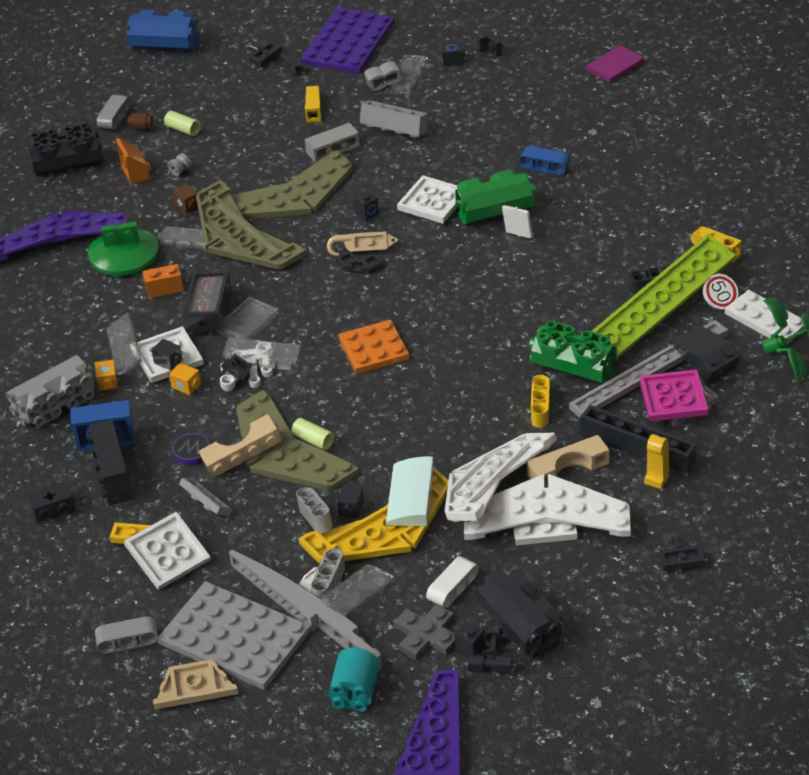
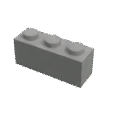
(339, 138)

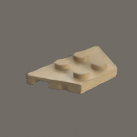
(193, 684)

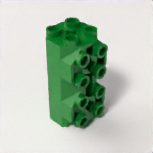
(485, 200)
(582, 355)

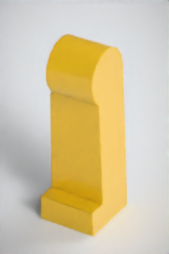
(312, 104)
(729, 242)
(657, 461)

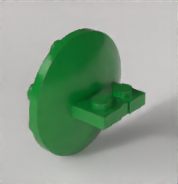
(123, 250)

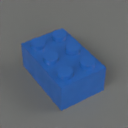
(118, 411)

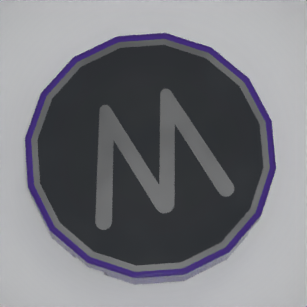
(186, 448)

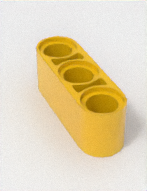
(540, 401)

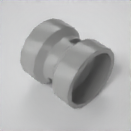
(179, 164)

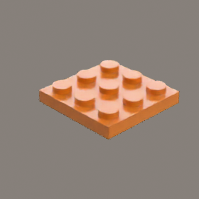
(373, 346)

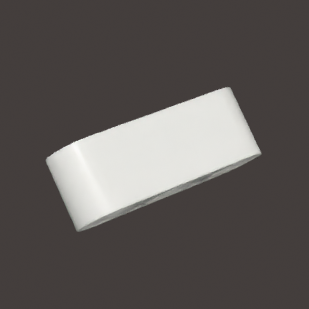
(452, 582)

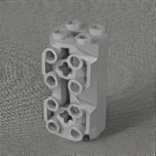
(44, 395)

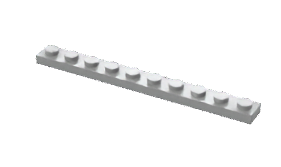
(629, 379)

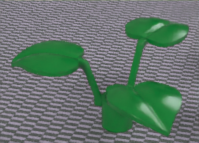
(777, 343)

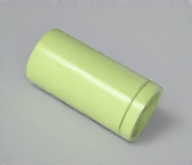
(182, 123)
(312, 433)

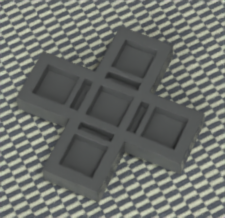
(425, 631)

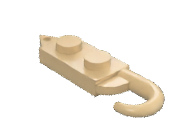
(362, 242)

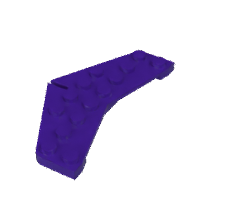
(55, 229)

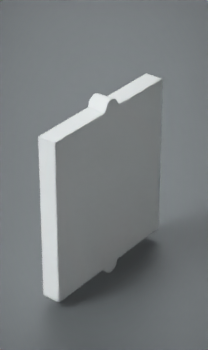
(517, 221)

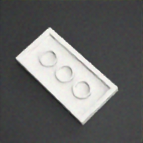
(756, 314)

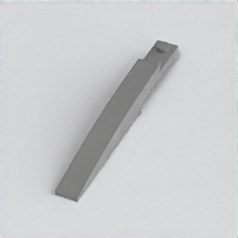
(301, 603)

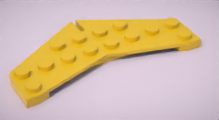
(371, 535)

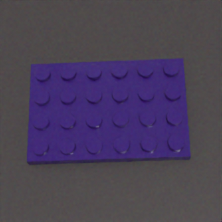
(347, 40)

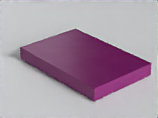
(615, 64)

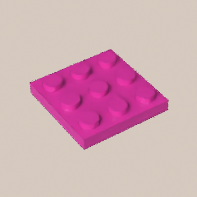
(673, 395)

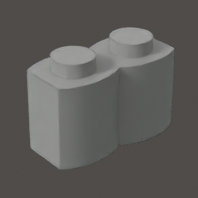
(382, 76)

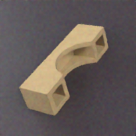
(587, 453)
(221, 458)

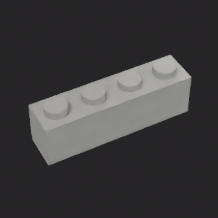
(393, 118)

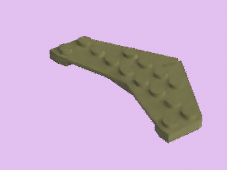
(300, 194)
(233, 237)
(291, 458)

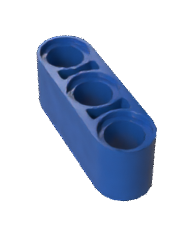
(544, 160)

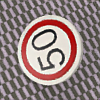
(720, 291)

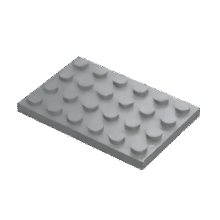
(235, 634)

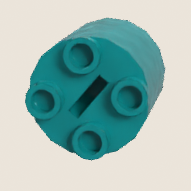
(354, 679)

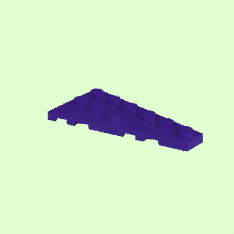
(435, 737)

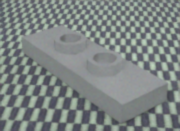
(203, 495)

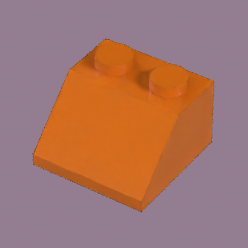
(133, 162)
(163, 281)

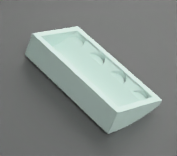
(410, 492)

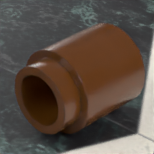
(140, 121)

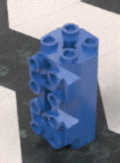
(154, 31)

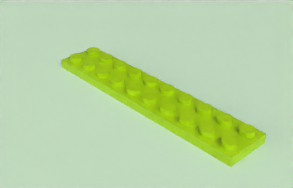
(665, 293)

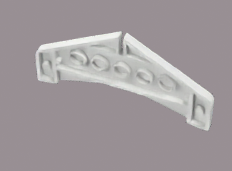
(475, 482)
(555, 504)

